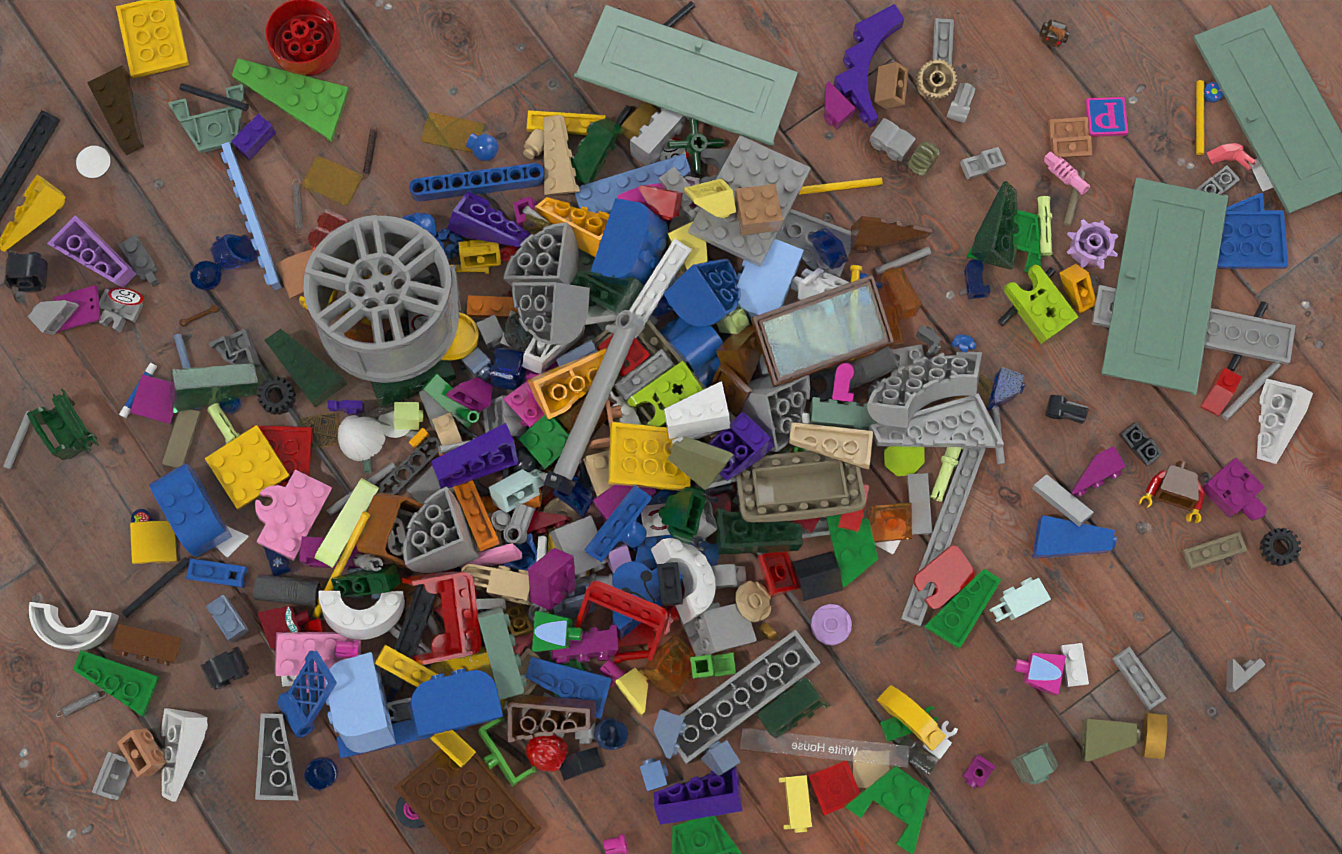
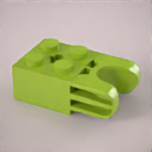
(1036, 303)
(662, 392)

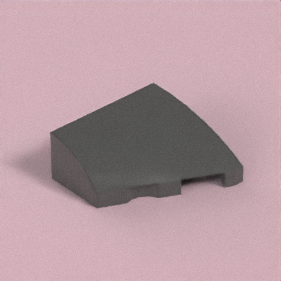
(237, 348)

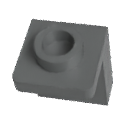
(929, 337)

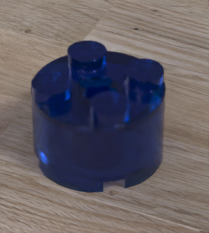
(508, 369)

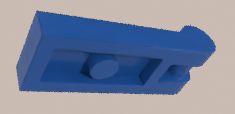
(216, 573)

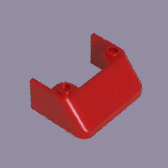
(627, 605)
(459, 613)

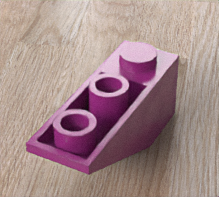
(1099, 468)

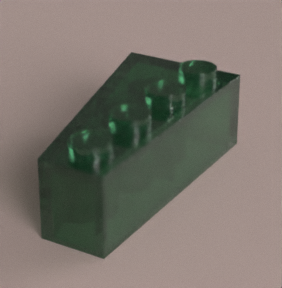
(308, 371)
(211, 385)
(395, 391)
(741, 537)

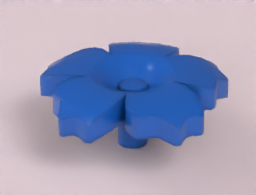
(964, 342)

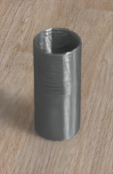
(873, 366)
(284, 589)

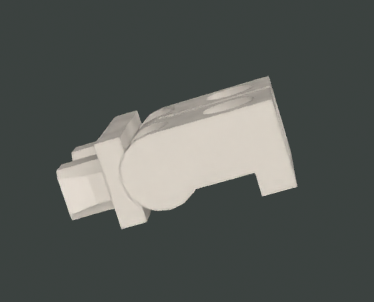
(815, 283)

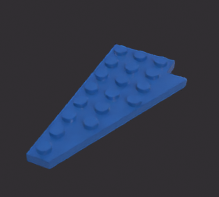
(1253, 237)

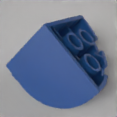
(705, 293)

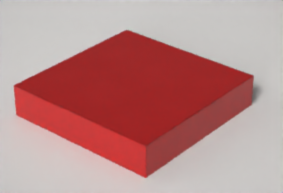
(834, 787)

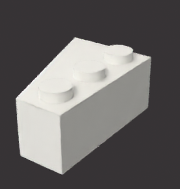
(541, 355)
(698, 413)

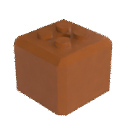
(377, 530)

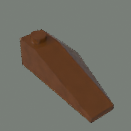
(876, 233)

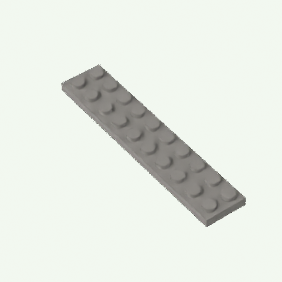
(1225, 331)

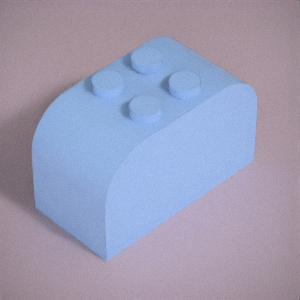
(768, 285)
(360, 704)

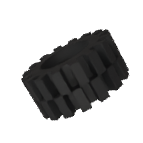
(267, 387)
(1288, 538)

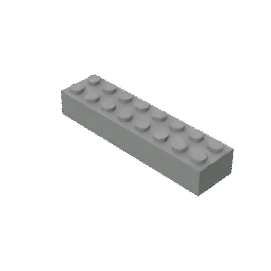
(744, 694)

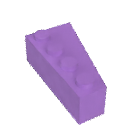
(88, 248)

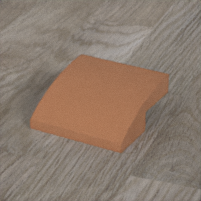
(1070, 137)
(293, 271)

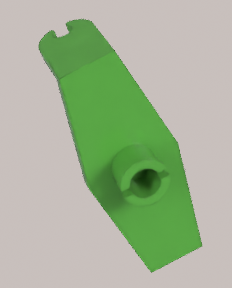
(496, 757)

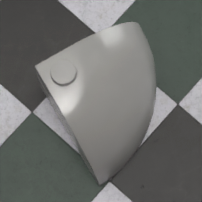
(546, 257)
(551, 310)
(777, 407)
(439, 536)

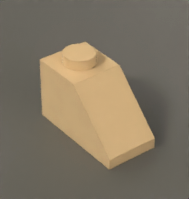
(446, 429)

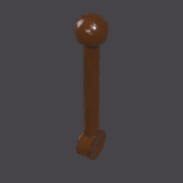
(214, 308)

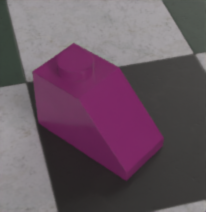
(836, 107)
(472, 394)

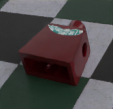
(282, 621)

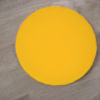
(465, 339)

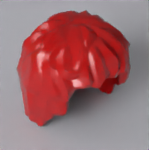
(547, 752)

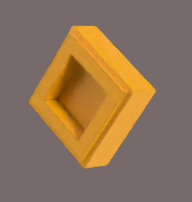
(419, 438)

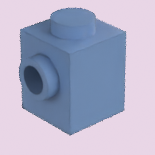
(654, 774)

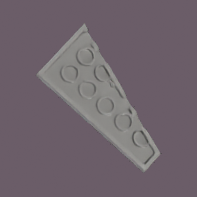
(796, 232)
(951, 424)

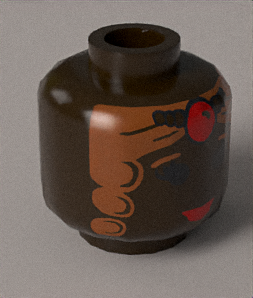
(1054, 33)

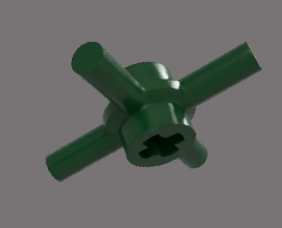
(688, 144)

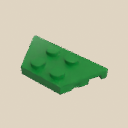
(852, 549)

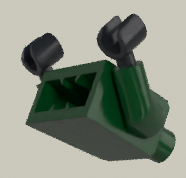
(684, 512)

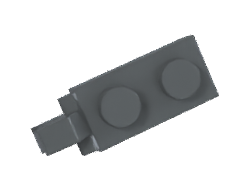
(140, 259)

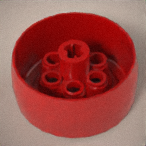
(296, 18)

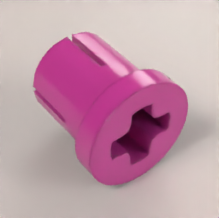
(346, 649)
(613, 671)
(616, 845)

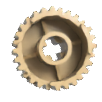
(945, 73)

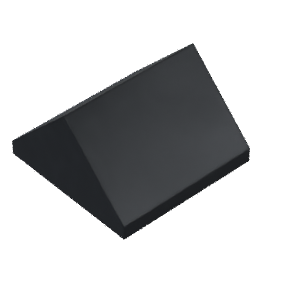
(818, 576)

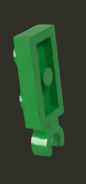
(894, 728)

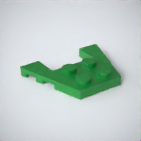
(1026, 238)
(899, 796)
(702, 837)

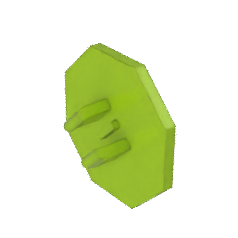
(903, 459)

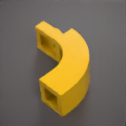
(912, 716)

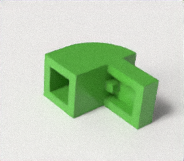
(713, 666)

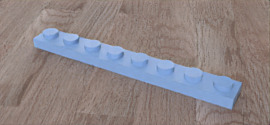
(247, 209)

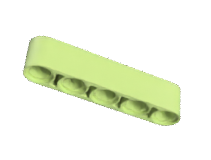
(345, 523)

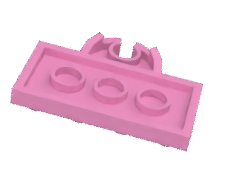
(291, 513)
(293, 648)

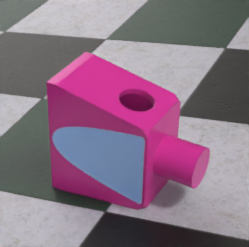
(1042, 671)

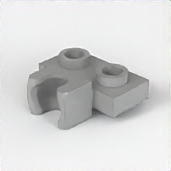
(117, 312)

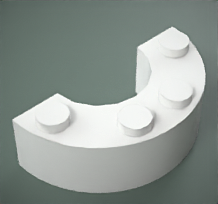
(697, 573)
(362, 623)
(83, 637)

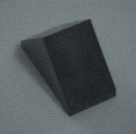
(580, 763)

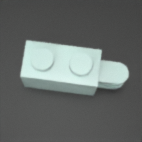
(516, 489)
(1021, 600)

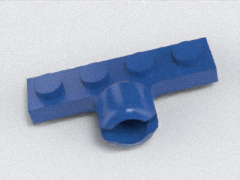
(621, 526)

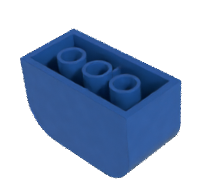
(631, 242)
(190, 510)
(454, 702)

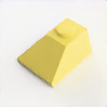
(713, 197)
(635, 689)

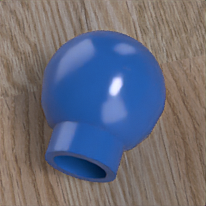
(483, 146)

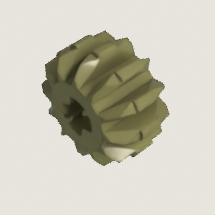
(923, 158)

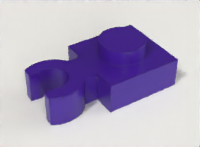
(350, 407)

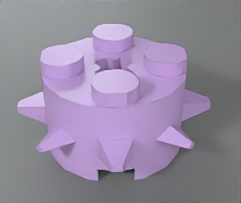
(1093, 233)

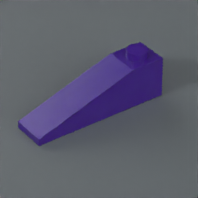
(478, 221)

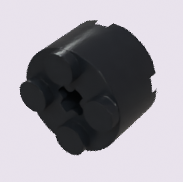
(26, 272)
(225, 667)

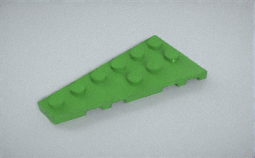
(302, 97)

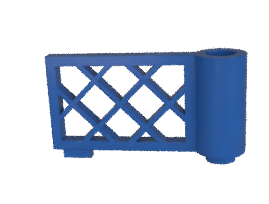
(295, 708)

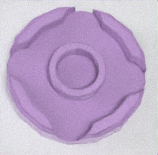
(831, 624)

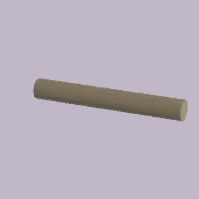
(1073, 203)

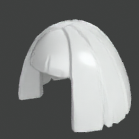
(360, 437)

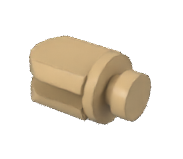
(534, 144)

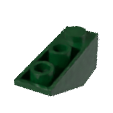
(367, 582)

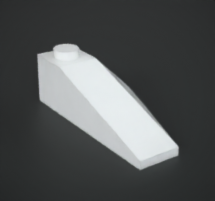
(1281, 414)
(183, 738)

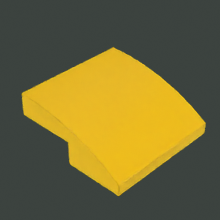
(153, 542)

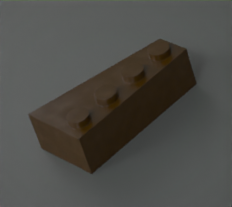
(118, 107)

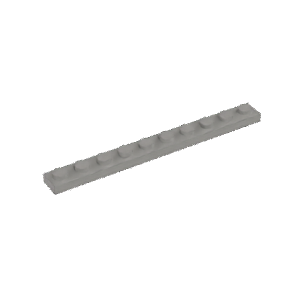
(944, 528)

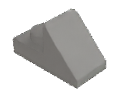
(1237, 676)

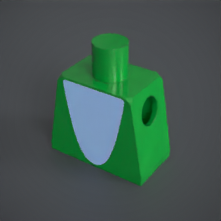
(553, 632)

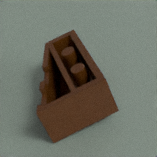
(741, 353)
(145, 644)

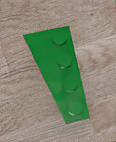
(962, 612)
(123, 682)

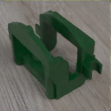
(65, 427)

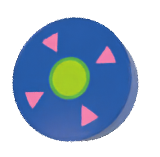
(1212, 92)

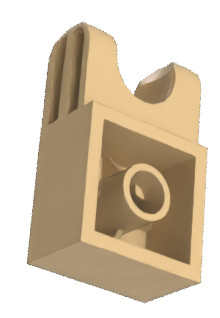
(501, 582)

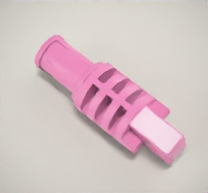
(1066, 172)

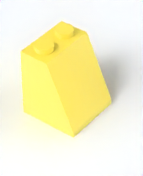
(698, 246)

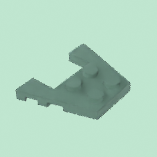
(213, 127)

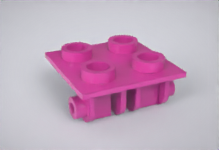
(525, 405)

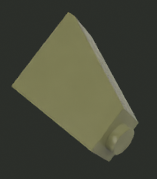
(699, 460)
(1106, 737)

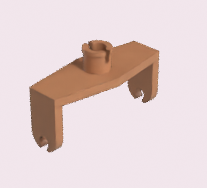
(612, 413)

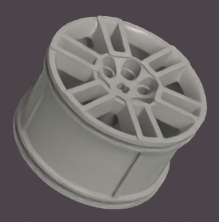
(372, 248)

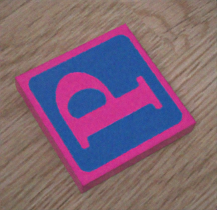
(1106, 116)

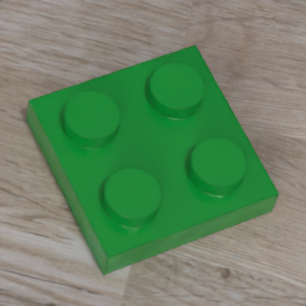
(545, 440)

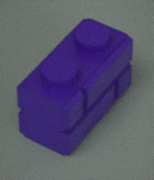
(253, 137)

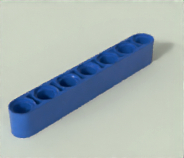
(468, 178)

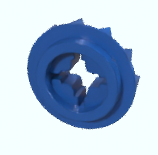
(451, 250)

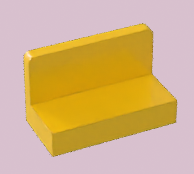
(454, 747)

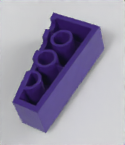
(476, 458)
(699, 798)

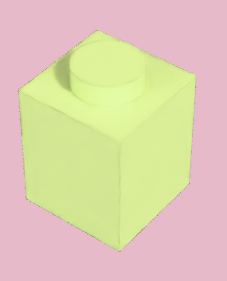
(734, 322)
(407, 415)

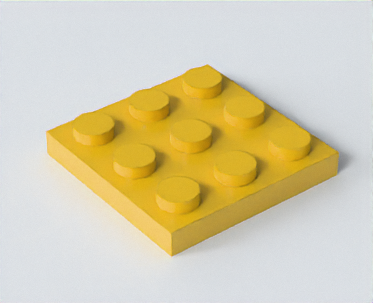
(247, 467)

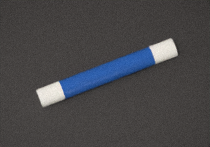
(127, 407)

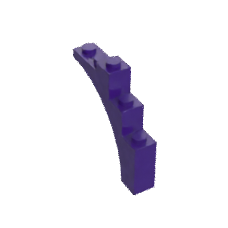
(870, 35)

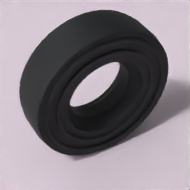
(829, 378)

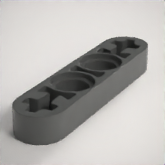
(407, 465)

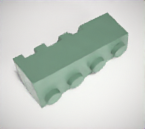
(839, 415)
(501, 653)

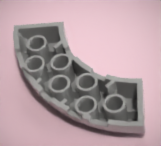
(923, 383)

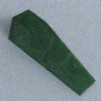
(995, 236)

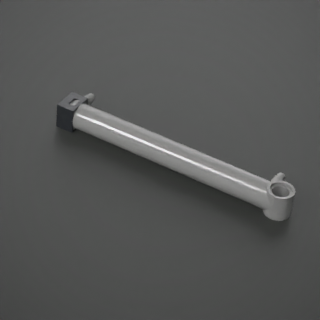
(625, 330)

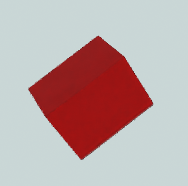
(777, 573)

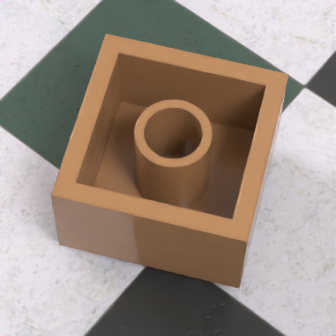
(758, 209)

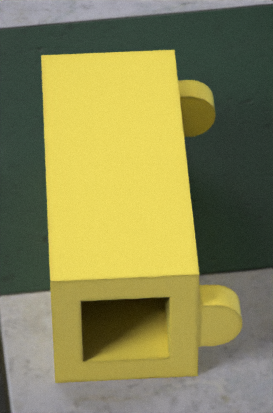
(797, 803)

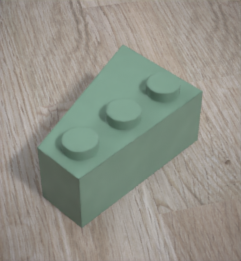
(1035, 764)

